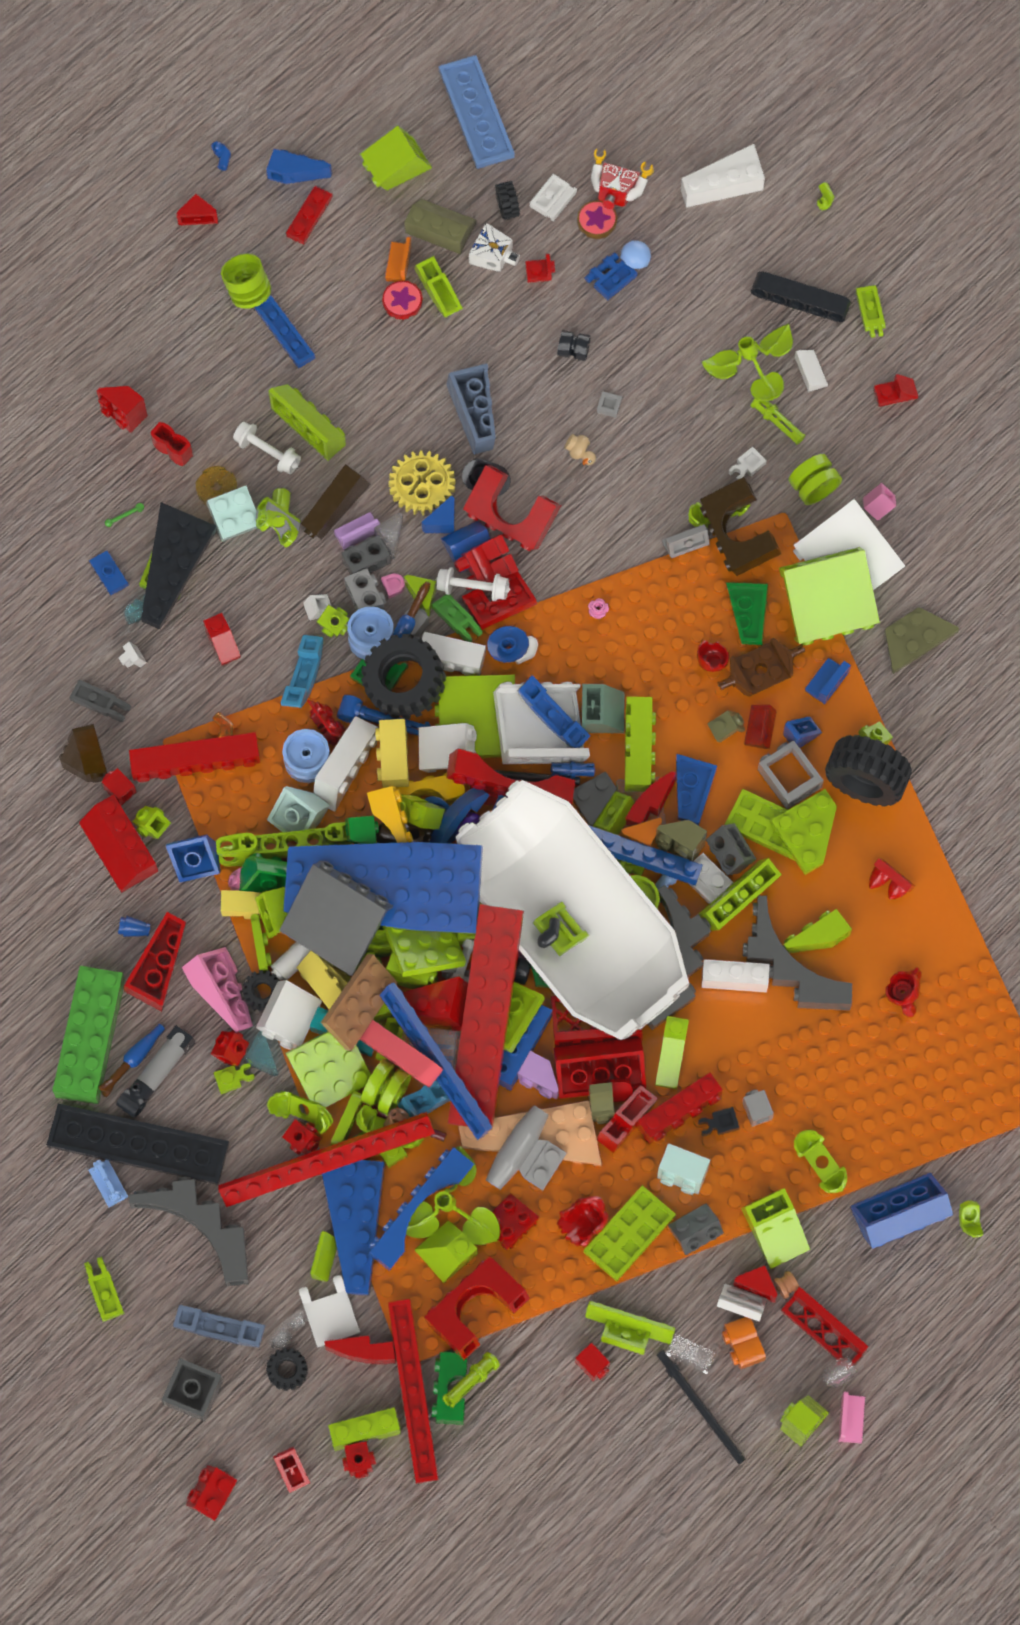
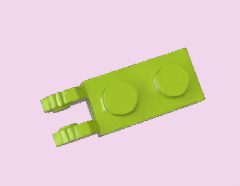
(104, 1292)

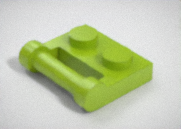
(565, 939)

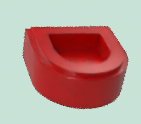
(621, 1089)

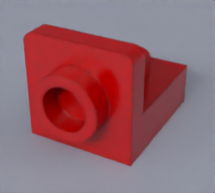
(540, 269)

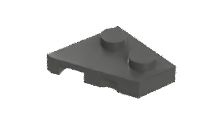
(594, 796)

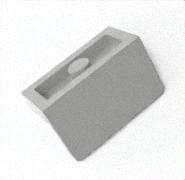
(686, 541)

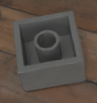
(192, 1389)

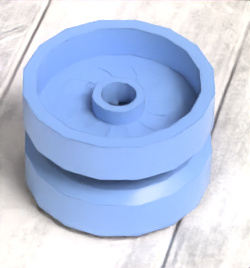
(367, 628)
(305, 754)

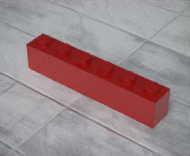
(194, 757)

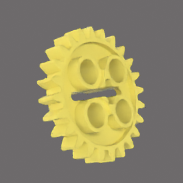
(408, 472)

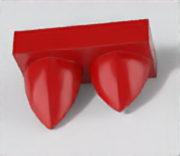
(884, 872)

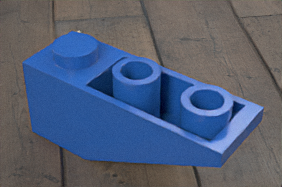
(294, 168)

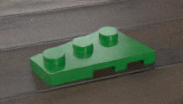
(749, 609)

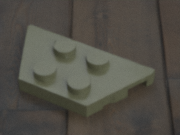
(916, 636)

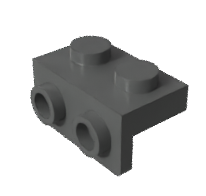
(696, 1229)

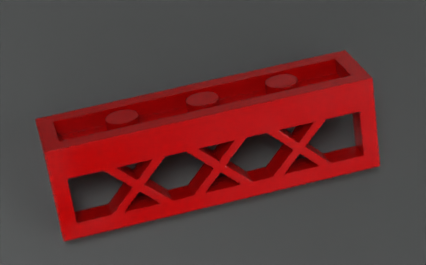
(828, 1320)

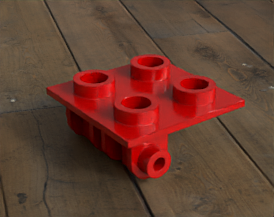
(323, 718)
(513, 1220)

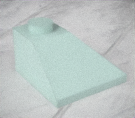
(297, 810)

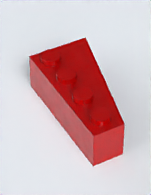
(156, 965)

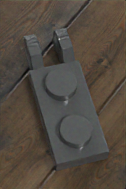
(98, 700)

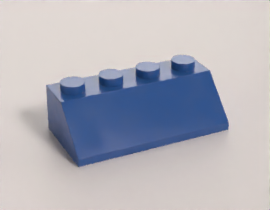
(902, 1210)

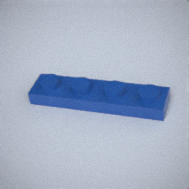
(285, 332)

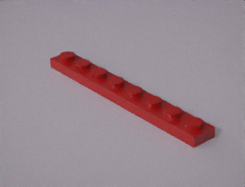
(413, 1391)

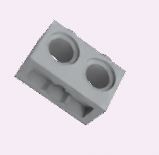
(361, 595)

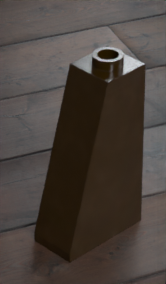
(334, 502)

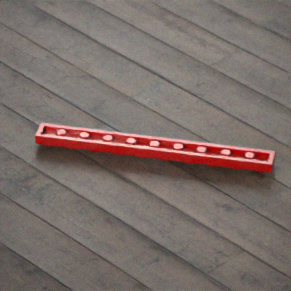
(326, 1159)

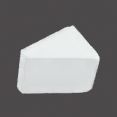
(316, 605)

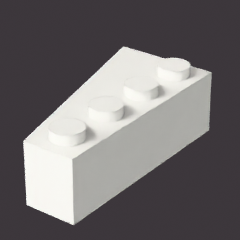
(724, 179)
(345, 762)

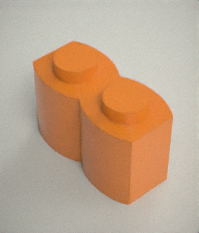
(744, 1343)

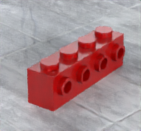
(679, 1108)

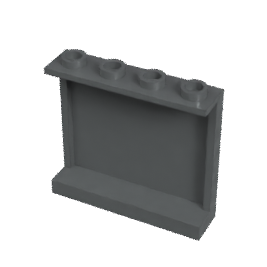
(335, 916)

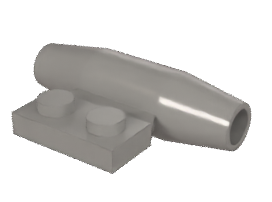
(525, 1152)

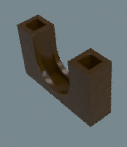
(719, 508)

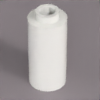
(287, 963)

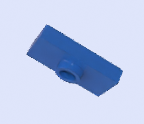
(108, 573)

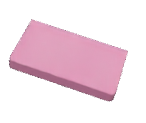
(851, 1418)

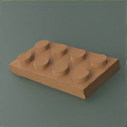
(358, 1003)

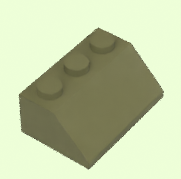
(439, 225)

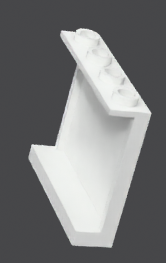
(849, 530)
(523, 734)

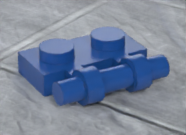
(614, 280)

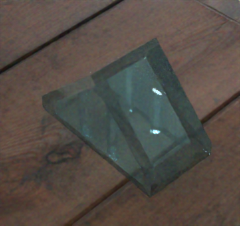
(260, 1056)

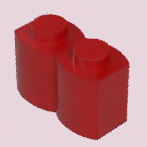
(173, 444)

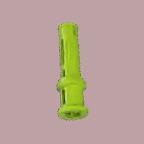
(768, 414)
(477, 1374)

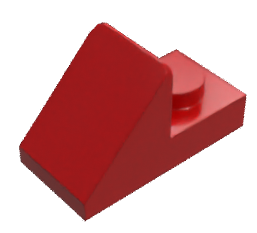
(897, 391)

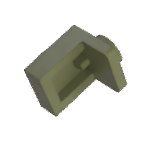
(726, 725)

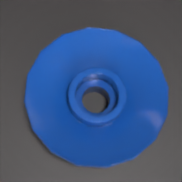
(508, 637)

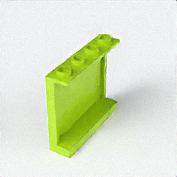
(830, 595)
(472, 702)

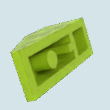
(672, 1052)

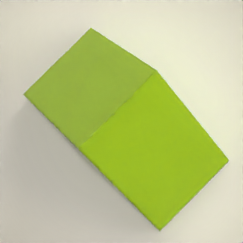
(414, 583)

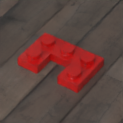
(490, 613)

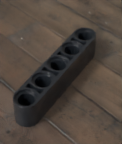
(800, 296)

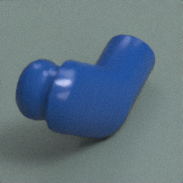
(222, 153)

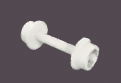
(246, 433)
(446, 581)

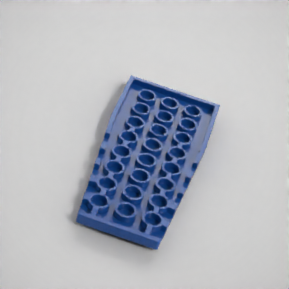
(425, 882)

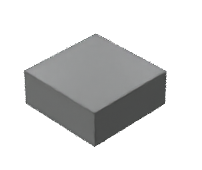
(609, 404)

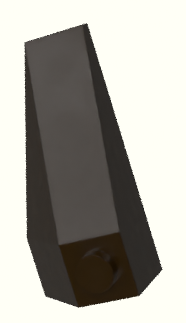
(84, 755)

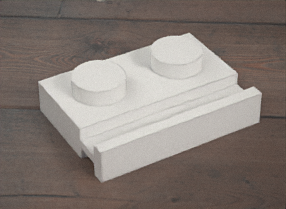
(553, 197)
(711, 880)
(742, 1302)

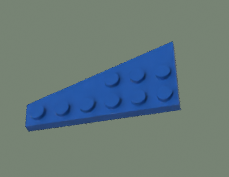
(354, 1210)

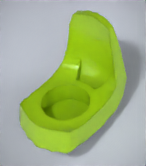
(970, 1218)

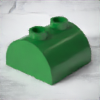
(262, 874)

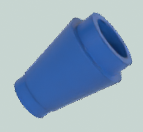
(133, 927)

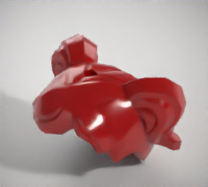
(910, 985)

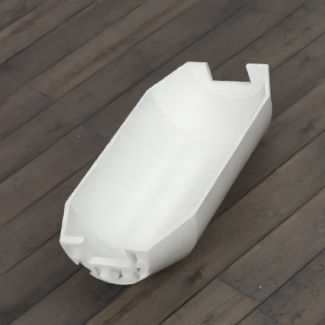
(547, 855)

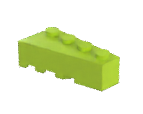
(639, 744)

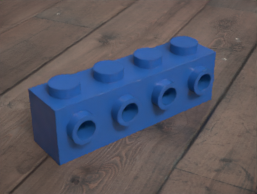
(513, 1061)

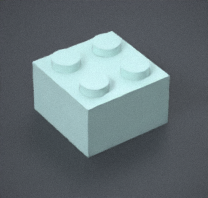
(233, 513)
(683, 1169)

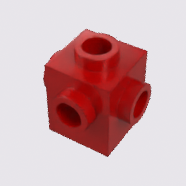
(230, 1047)
(302, 1137)
(356, 1452)

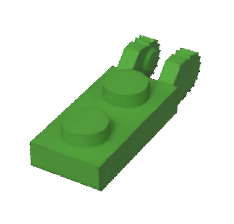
(456, 617)

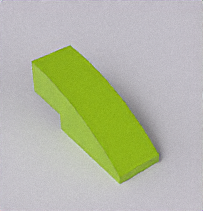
(438, 287)

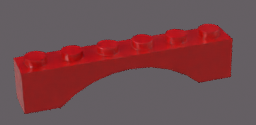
(470, 769)

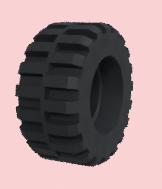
(388, 655)
(868, 770)

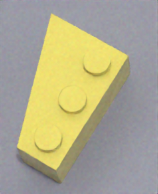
(392, 753)
(323, 977)

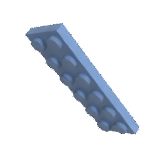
(476, 112)

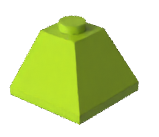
(447, 1251)

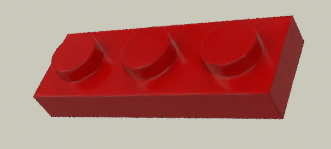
(309, 215)

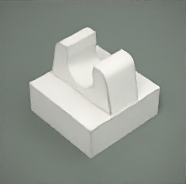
(132, 656)

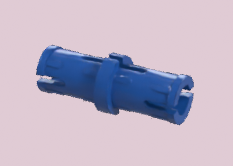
(572, 769)

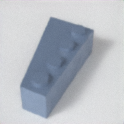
(474, 406)

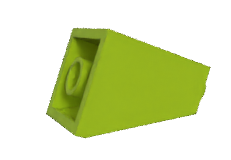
(394, 159)

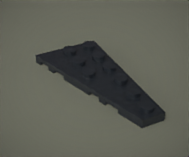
(175, 554)

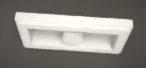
(810, 369)

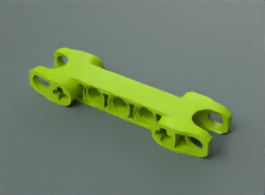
(247, 843)

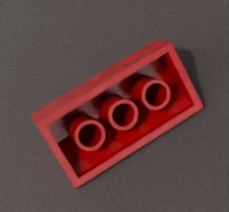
(118, 844)
(597, 1064)

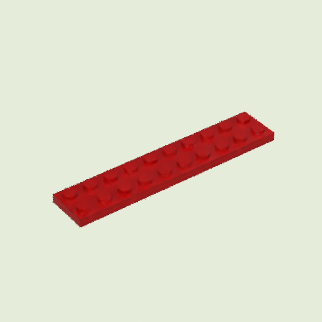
(488, 1007)

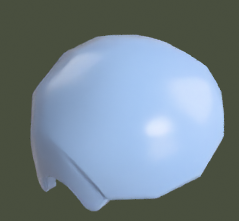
(636, 254)

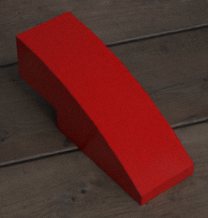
(651, 800)
(626, 1119)
(361, 1350)

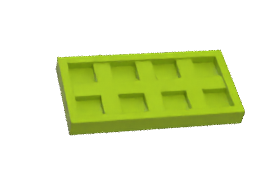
(753, 818)
(629, 1233)

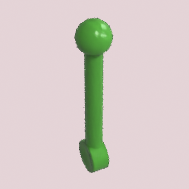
(139, 507)

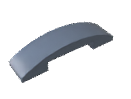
(219, 1327)

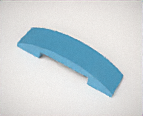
(305, 672)

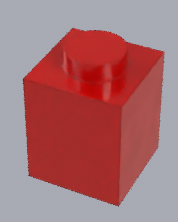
(118, 784)
(593, 1363)

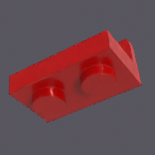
(211, 1492)

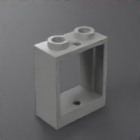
(801, 792)

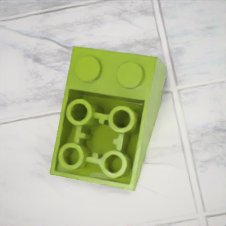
(776, 1228)

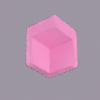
(879, 501)

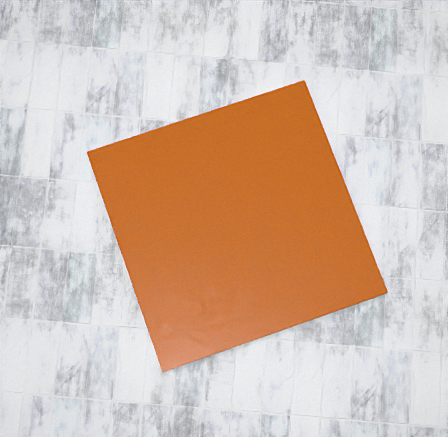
(864, 1078)

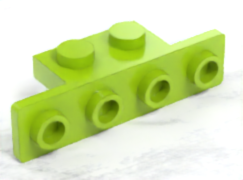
(627, 1329)

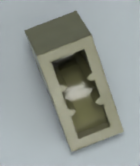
(601, 1102)

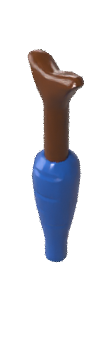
(407, 622)
(132, 1059)

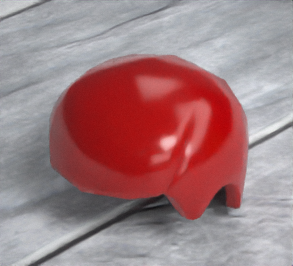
(712, 656)

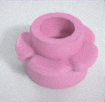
(598, 614)

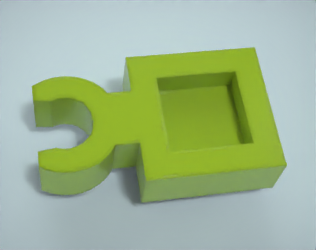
(229, 1079)

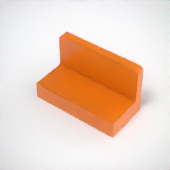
(398, 261)

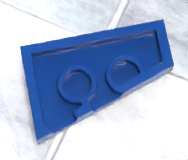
(693, 787)

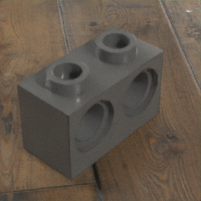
(362, 551)
(735, 853)

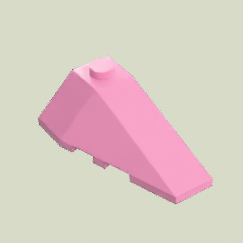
(215, 980)

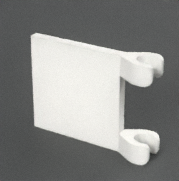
(330, 1316)

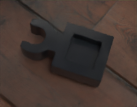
(723, 1122)

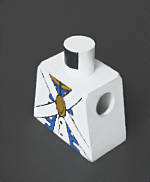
(492, 250)

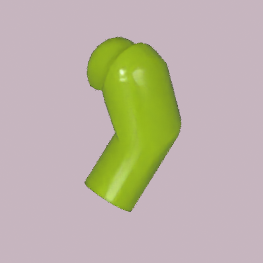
(827, 198)

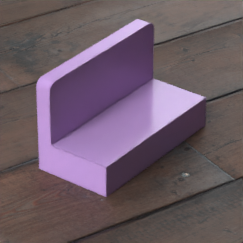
(356, 530)

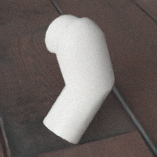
(531, 652)

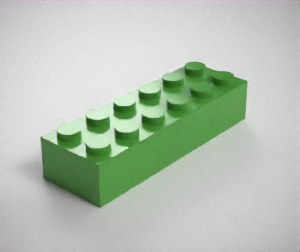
(89, 1035)

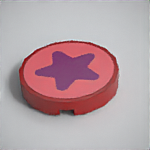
(402, 300)

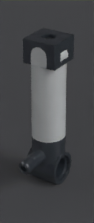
(135, 1098)

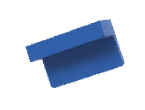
(827, 680)

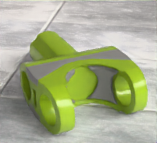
(276, 514)

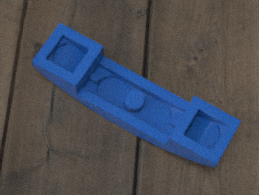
(551, 714)
(456, 812)

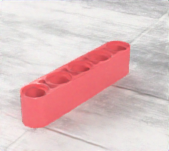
(401, 1054)

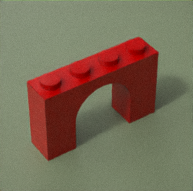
(483, 506)
(486, 1279)

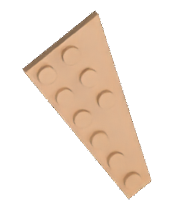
(566, 1127)

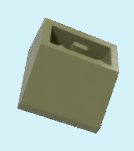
(681, 839)

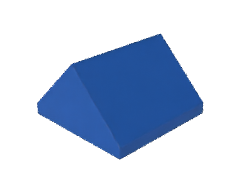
(464, 540)
(194, 858)

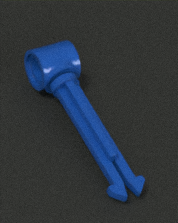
(352, 706)

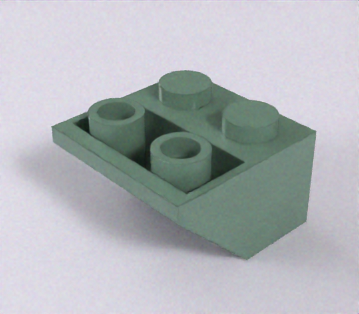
(602, 709)

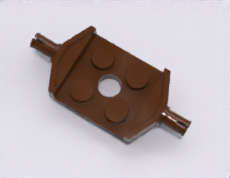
(773, 656)

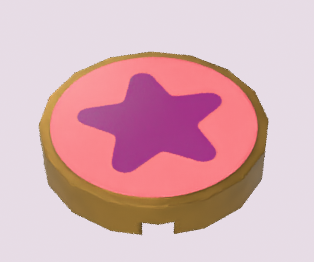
(596, 220)

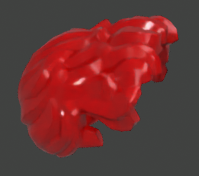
(583, 1220)

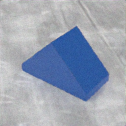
(442, 519)
(801, 731)

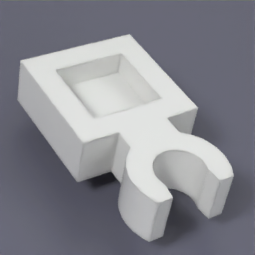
(748, 463)

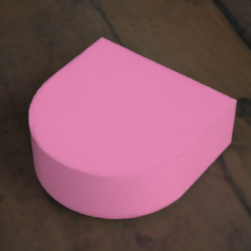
(393, 584)

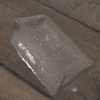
(691, 1354)

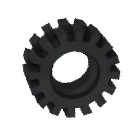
(507, 200)
(250, 985)
(290, 1382)

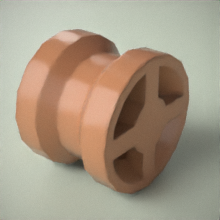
(396, 1115)
(786, 1284)

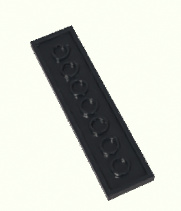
(138, 1144)

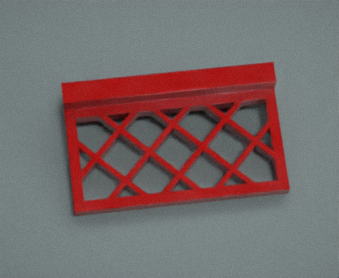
(581, 1035)

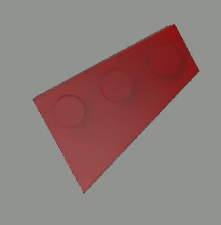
(439, 1002)

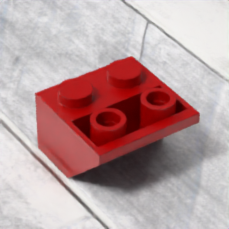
(123, 406)

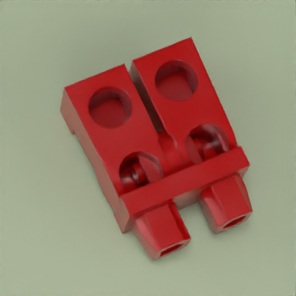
(479, 557)

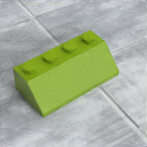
(306, 420)

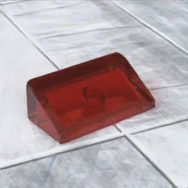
(760, 726)

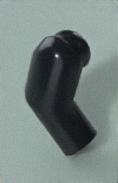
(551, 934)

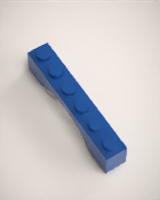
(392, 1244)

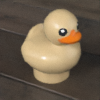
(577, 446)

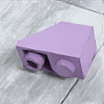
(538, 1073)

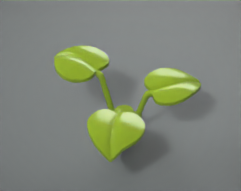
(775, 343)
(480, 1227)

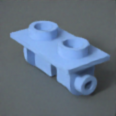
(107, 1182)

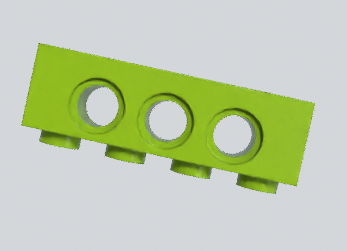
(740, 894)

